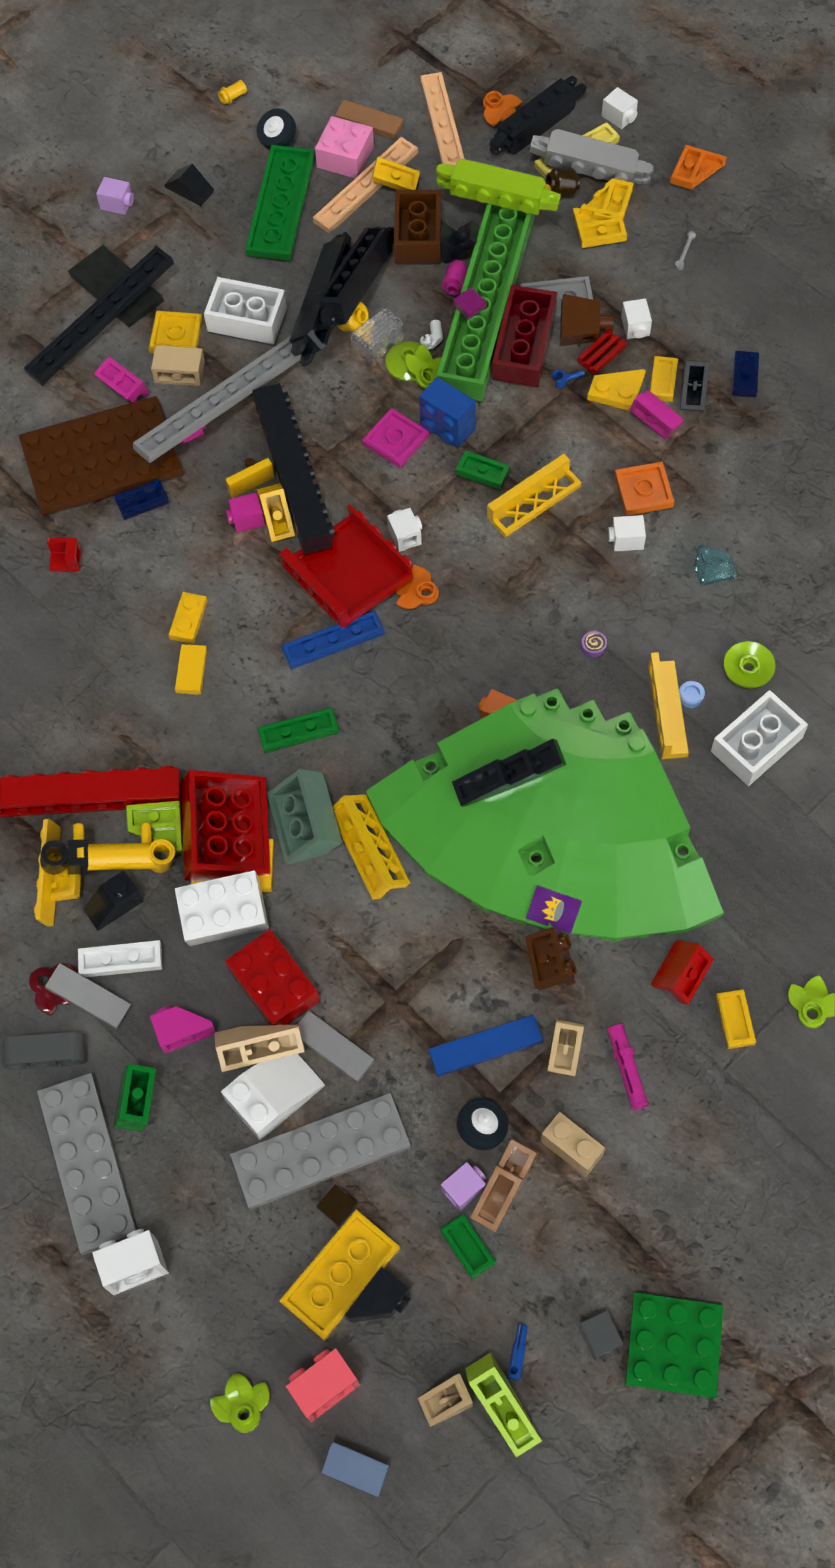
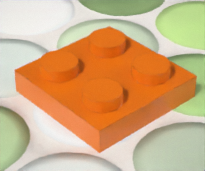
(644, 488)

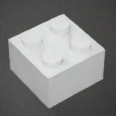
(130, 1261)

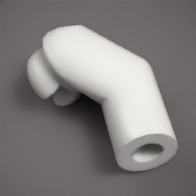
(435, 337)

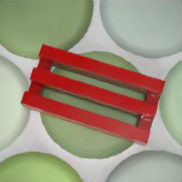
(598, 345)

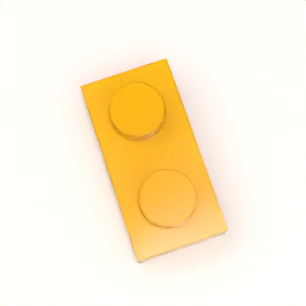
(394, 175)
(188, 617)

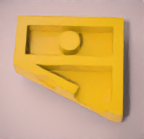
(611, 199)
(598, 228)
(617, 388)

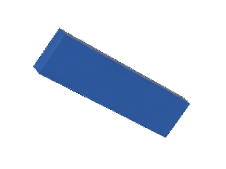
(332, 640)
(485, 1045)

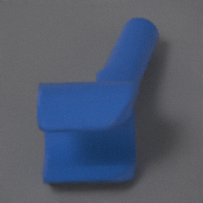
(563, 378)

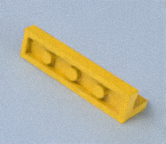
(529, 488)
(667, 708)
(363, 845)

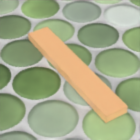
(441, 118)
(361, 188)

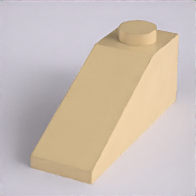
(256, 1044)

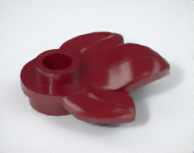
(44, 999)

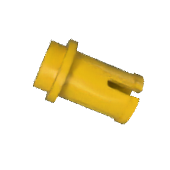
(231, 92)

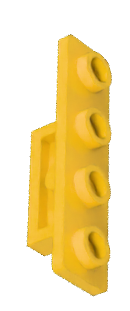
(53, 887)

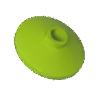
(396, 360)
(753, 656)

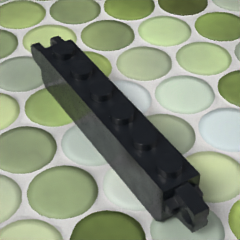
(355, 275)
(308, 332)

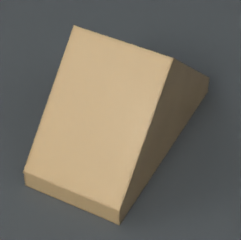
(565, 1047)
(445, 1400)

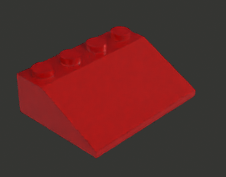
(224, 825)

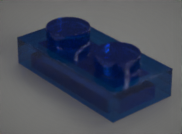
(745, 374)
(141, 499)

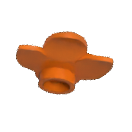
(499, 107)
(412, 592)

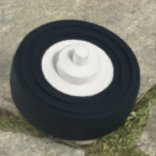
(276, 128)
(482, 1124)

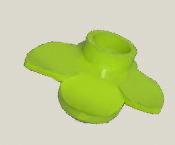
(422, 365)
(812, 998)
(241, 1398)

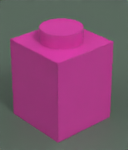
(245, 512)

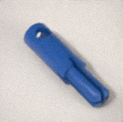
(517, 1353)

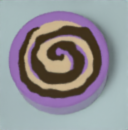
(594, 644)

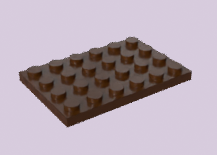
(95, 456)

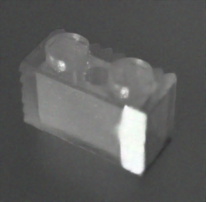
(377, 335)

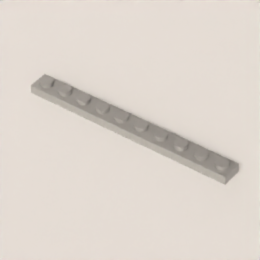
(215, 402)

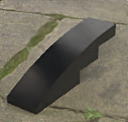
(508, 773)

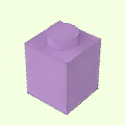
(115, 195)
(464, 1186)

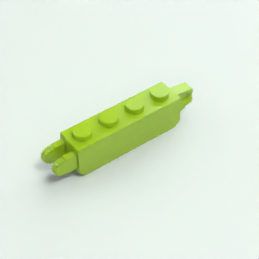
(497, 186)

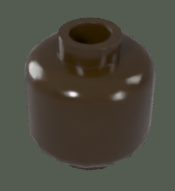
(563, 181)

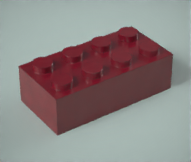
(524, 335)

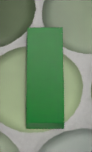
(298, 730)

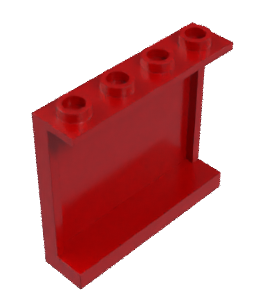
(353, 573)

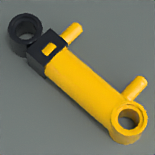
(107, 856)

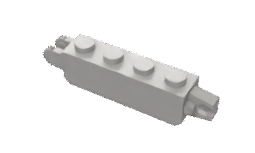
(591, 157)

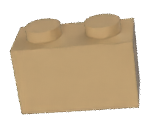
(178, 365)
(572, 1144)

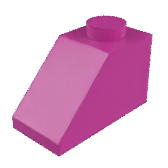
(179, 1028)

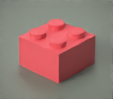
(322, 1384)

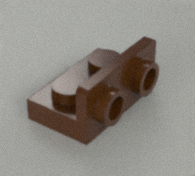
(550, 958)

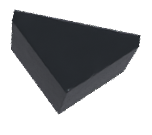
(190, 184)
(694, 385)

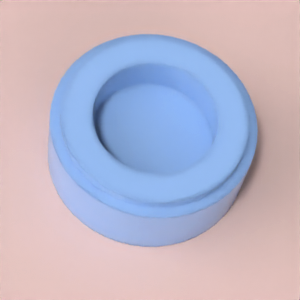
(691, 694)

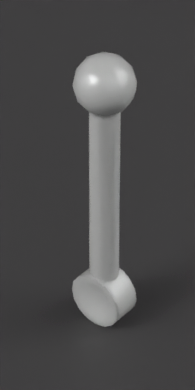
(679, 264)

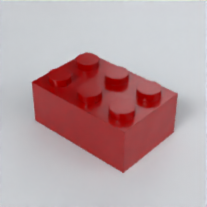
(272, 980)

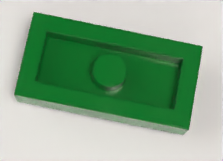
(482, 470)

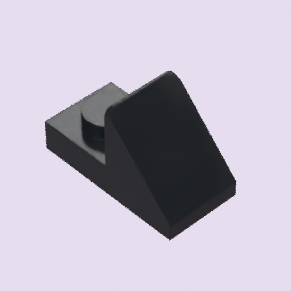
(456, 242)

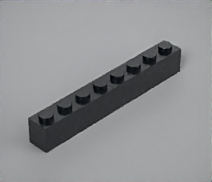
(292, 469)

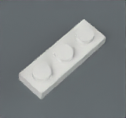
(120, 959)

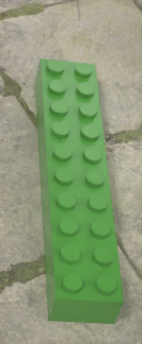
(491, 272)

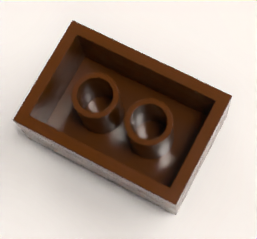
(417, 226)

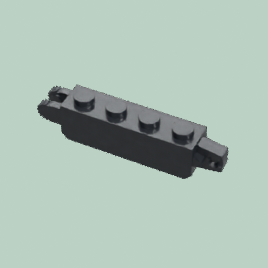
(537, 116)

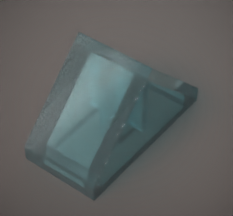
(714, 566)

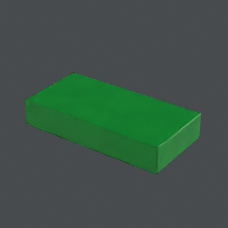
(467, 1246)

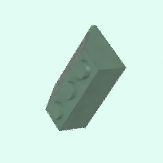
(304, 816)

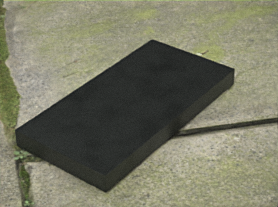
(101, 271)

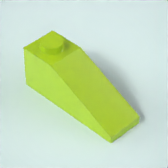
(502, 1404)

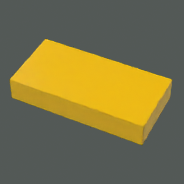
(664, 378)
(250, 478)
(191, 669)
(735, 1019)

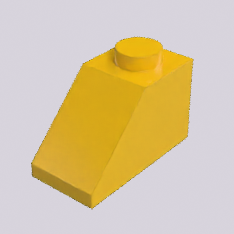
(275, 512)

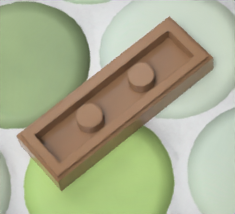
(382, 123)

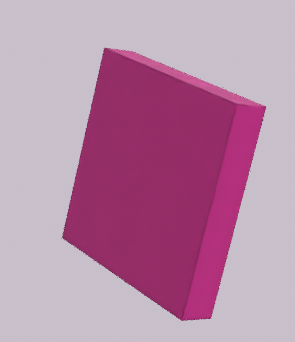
(395, 438)

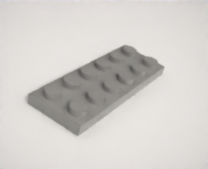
(320, 1151)
(86, 1163)

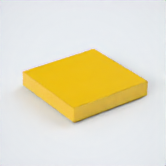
(175, 329)

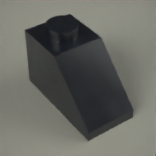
(112, 900)
(380, 1298)

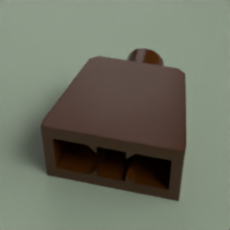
(581, 320)

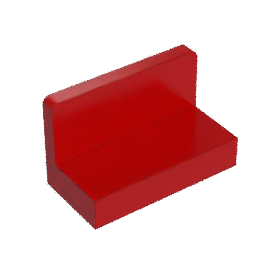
(683, 970)

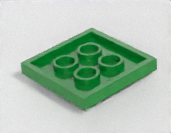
(674, 1345)

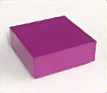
(469, 303)

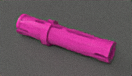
(624, 1055)

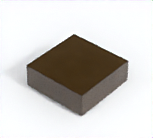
(336, 1205)

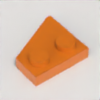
(696, 166)

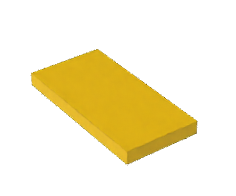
(339, 1274)

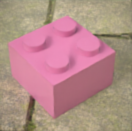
(344, 147)

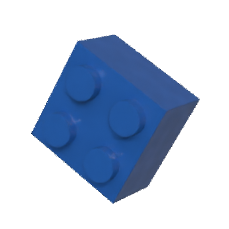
(447, 412)

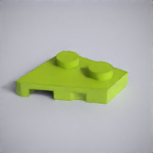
(164, 821)

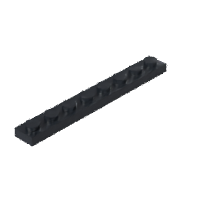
(99, 315)

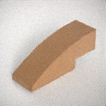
(504, 1184)

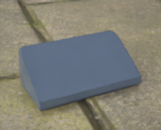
(355, 1469)

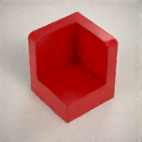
(64, 554)

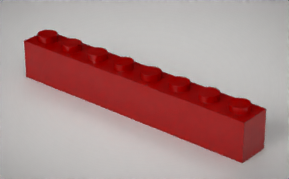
(87, 791)

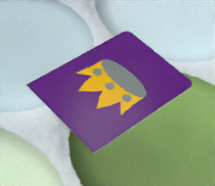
(554, 908)

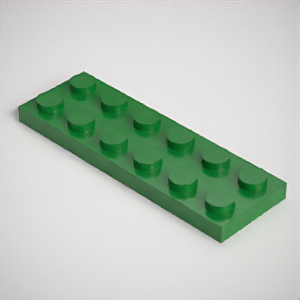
(280, 203)

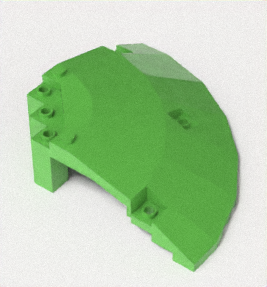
(598, 823)

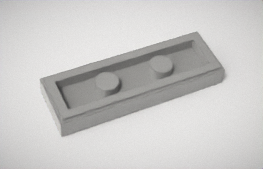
(87, 996)
(334, 1047)

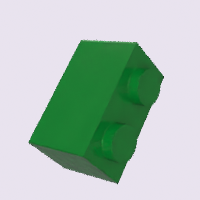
(134, 1098)

